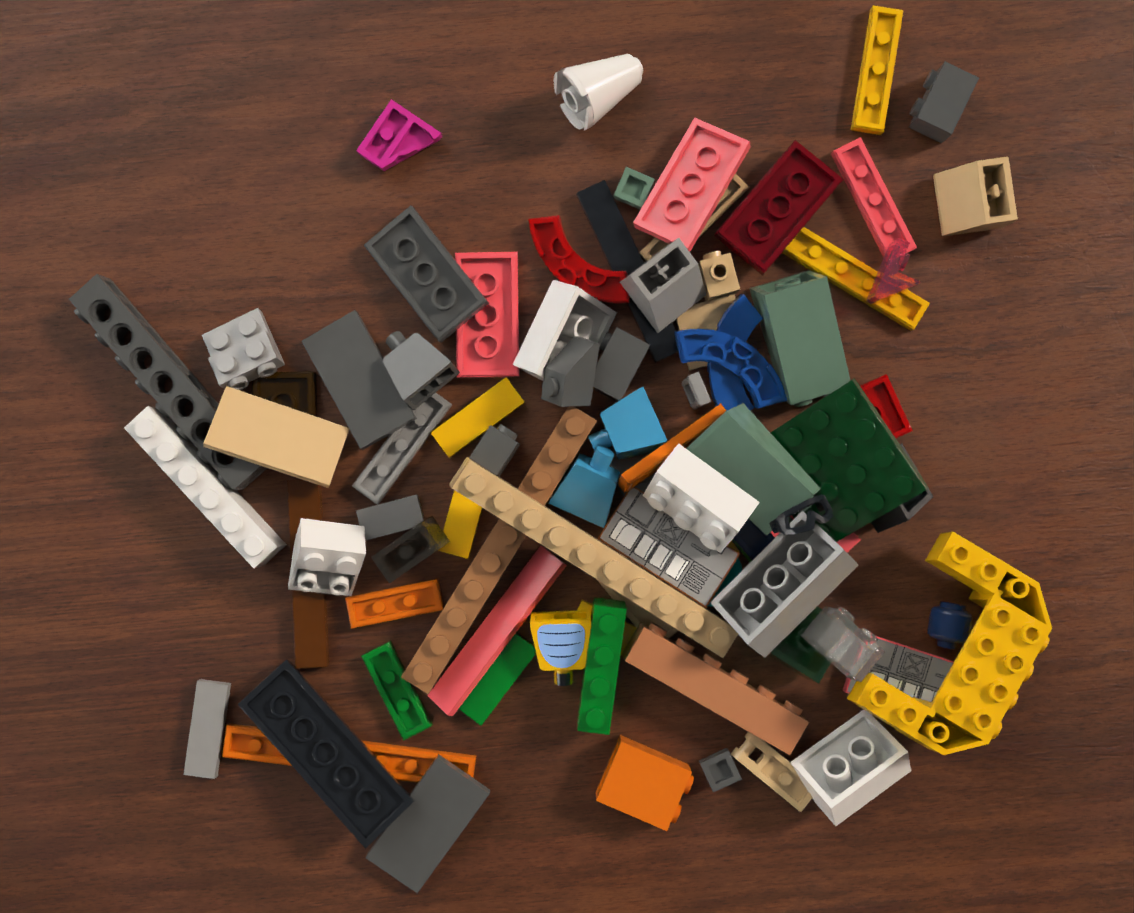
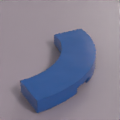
(735, 356)
(725, 386)

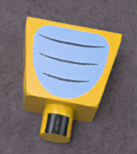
(561, 642)

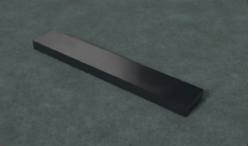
(623, 256)

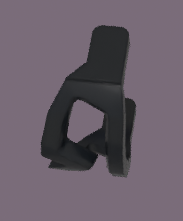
(781, 523)

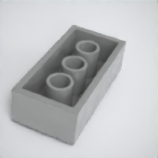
(783, 586)

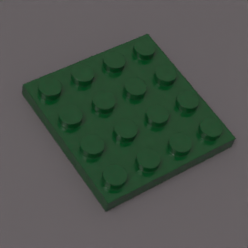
(851, 459)

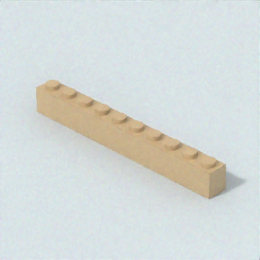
(592, 556)

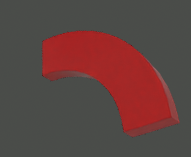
(570, 267)

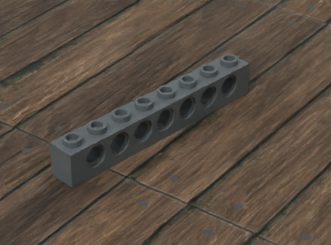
(90, 304)

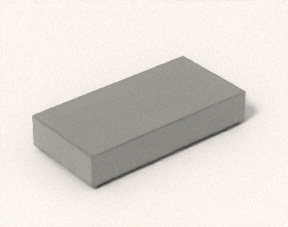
(695, 391)
(390, 517)

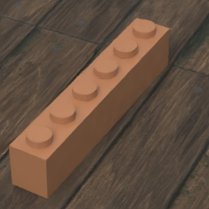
(715, 688)

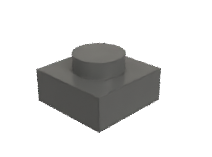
(720, 770)

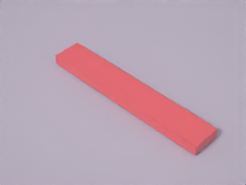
(496, 631)

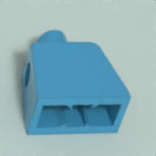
(630, 427)
(588, 487)

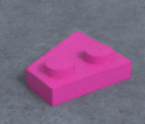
(396, 137)

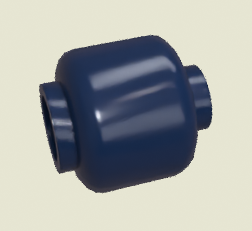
(949, 624)

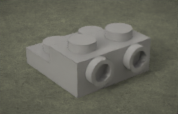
(242, 350)

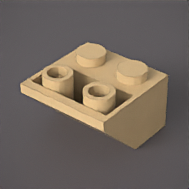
(975, 197)

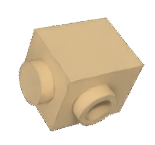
(718, 275)

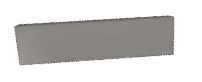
(400, 449)

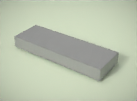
(207, 729)

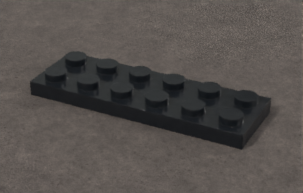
(326, 753)

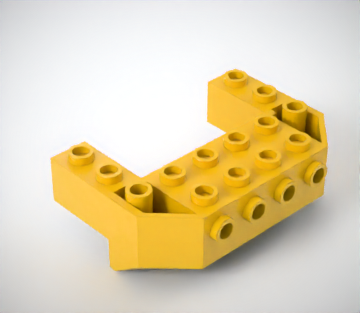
(989, 665)

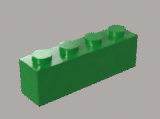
(601, 666)

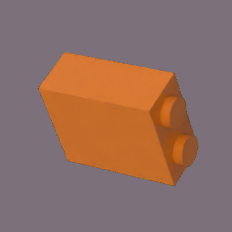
(644, 783)

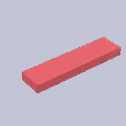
(871, 195)

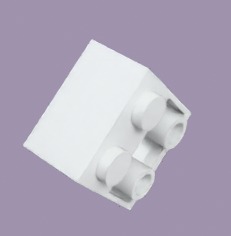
(327, 557)

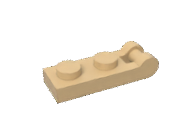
(773, 770)

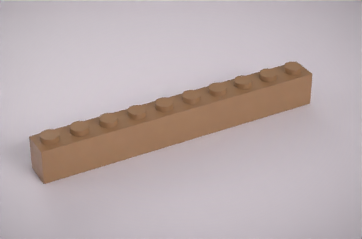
(496, 553)

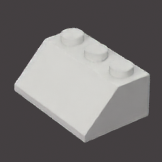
(562, 315)
(851, 766)

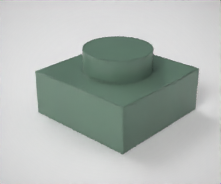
(633, 188)

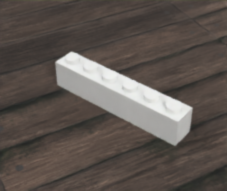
(199, 482)

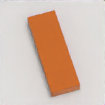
(394, 603)

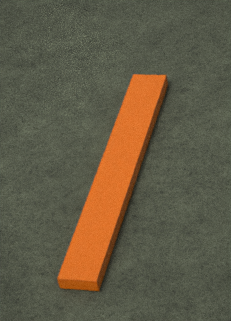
(401, 761)

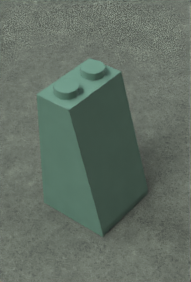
(802, 335)
(755, 462)

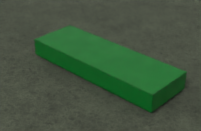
(498, 679)
(395, 691)

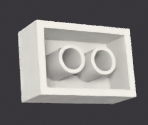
(699, 499)

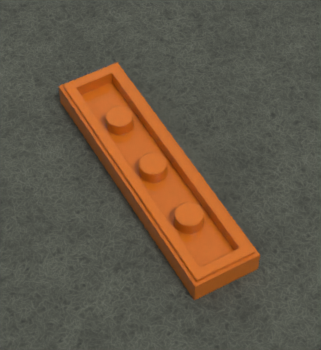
(654, 460)

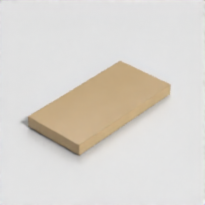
(276, 437)

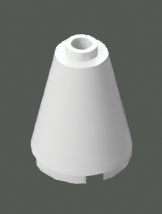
(596, 87)

